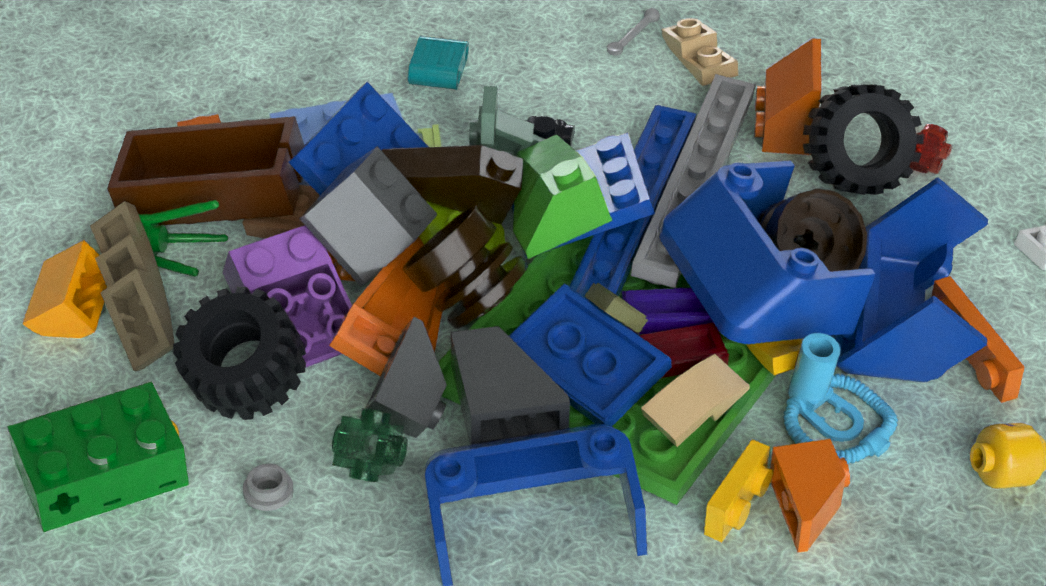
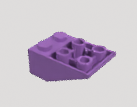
(301, 278)

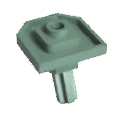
(499, 129)

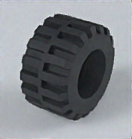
(896, 146)
(219, 328)

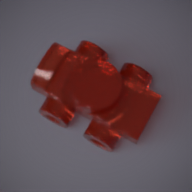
(933, 149)

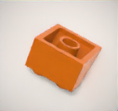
(787, 99)

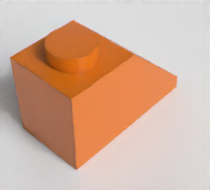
(808, 487)

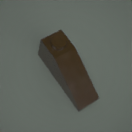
(462, 177)

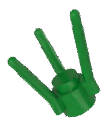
(160, 237)

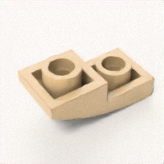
(698, 50)
(694, 397)

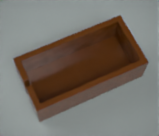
(226, 162)

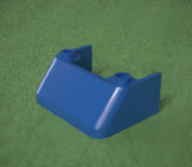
(908, 251)
(740, 273)
(532, 463)

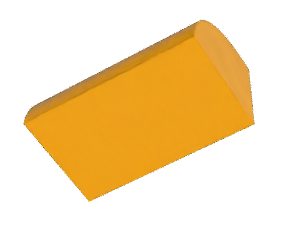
(67, 294)

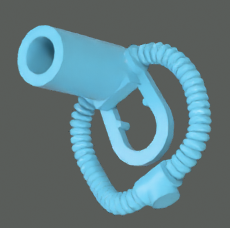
(814, 384)

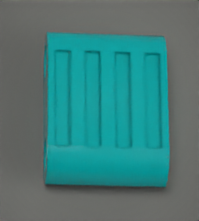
(438, 62)

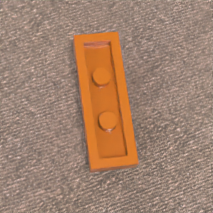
(994, 364)

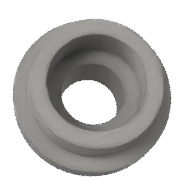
(266, 477)

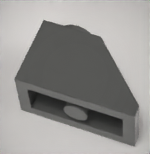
(411, 382)

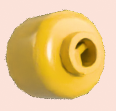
(1010, 455)

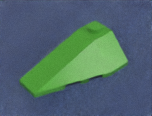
(556, 197)

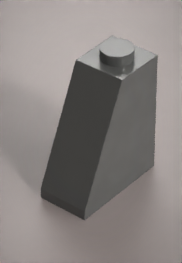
(503, 388)

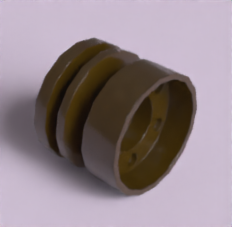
(821, 223)
(466, 267)

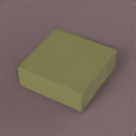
(616, 307)

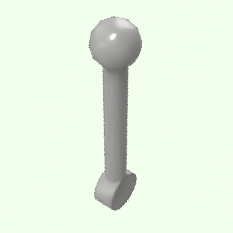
(616, 48)

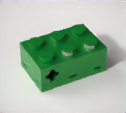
(98, 456)

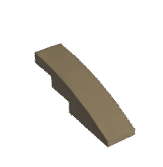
(134, 286)

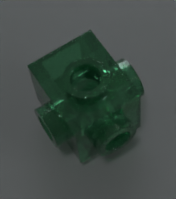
(352, 445)

